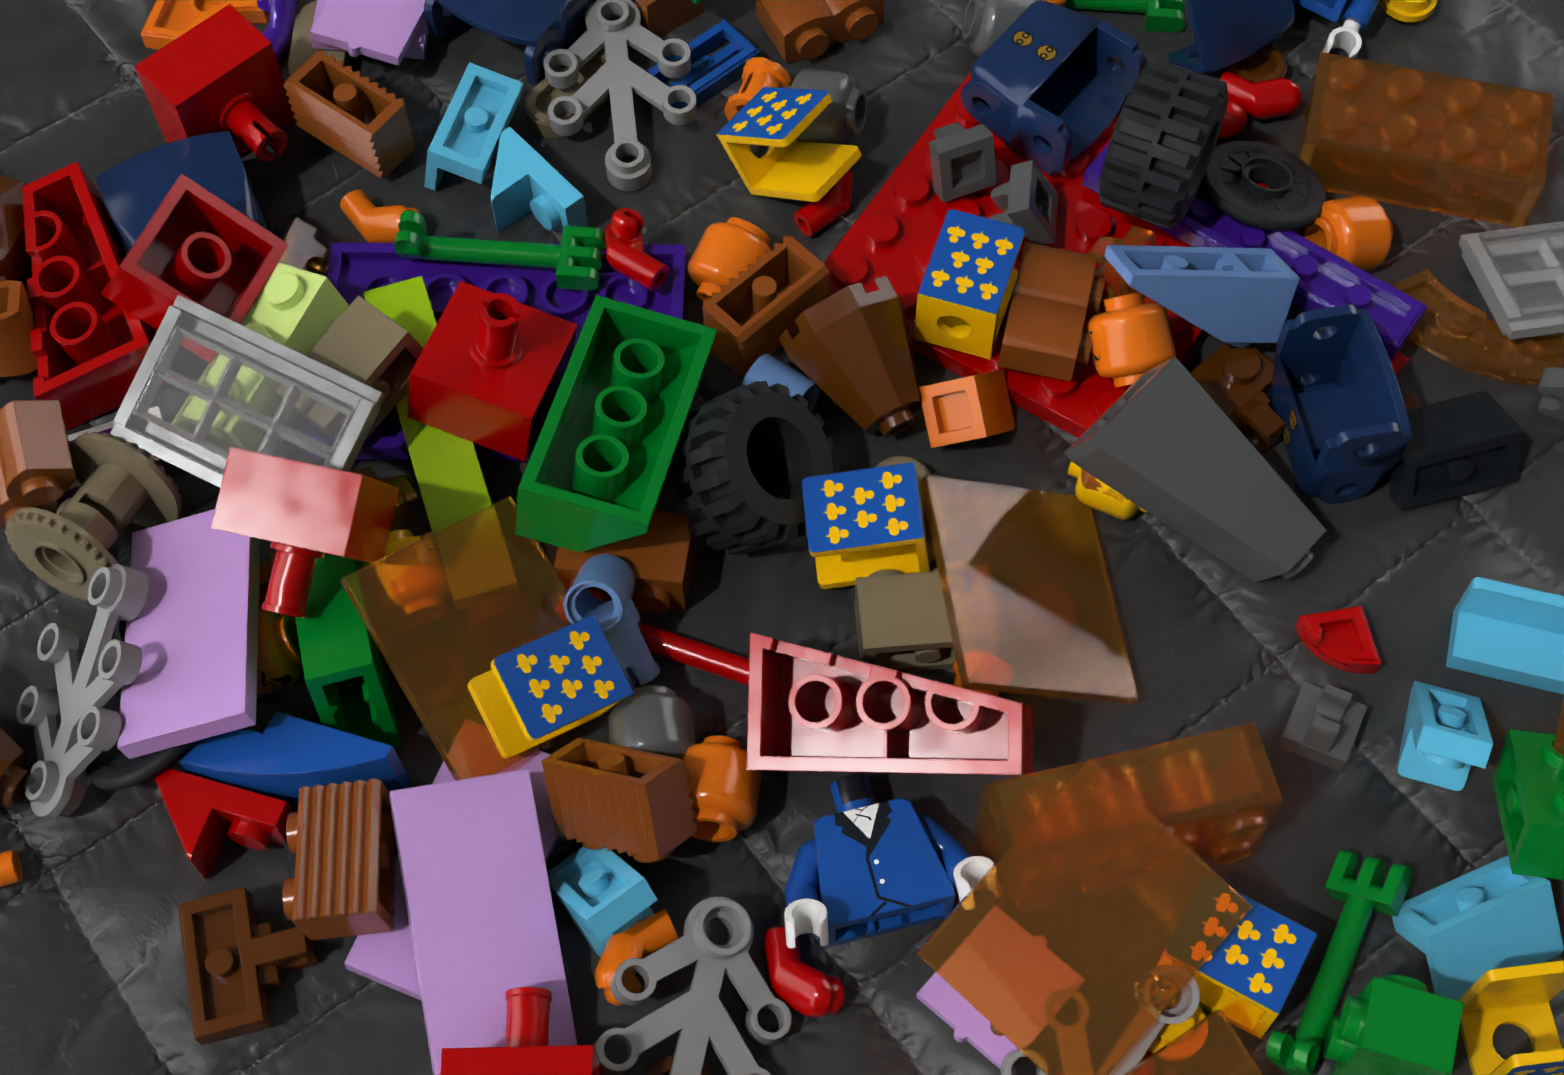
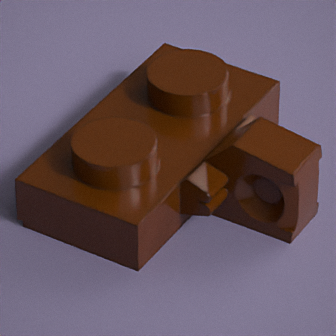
(1239, 385)
(234, 963)

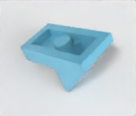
(529, 183)
(1443, 737)
(600, 894)

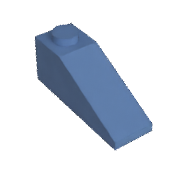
(1222, 290)

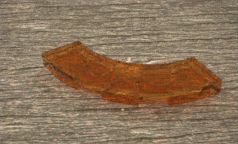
(1474, 343)

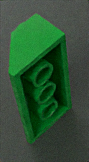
(612, 427)

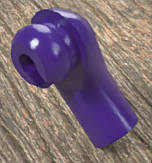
(281, 23)

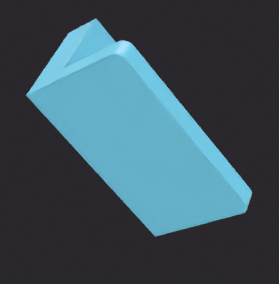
(472, 126)
(1509, 634)
(1481, 925)

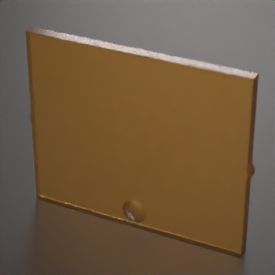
(1026, 592)
(449, 612)
(1084, 928)

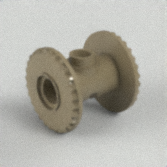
(116, 489)

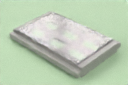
(1520, 276)
(226, 387)

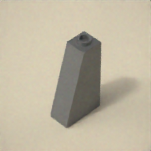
(1198, 474)

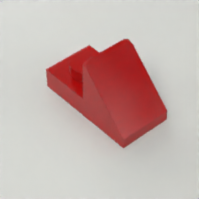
(211, 811)

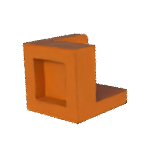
(967, 408)

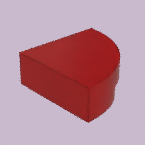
(1340, 639)

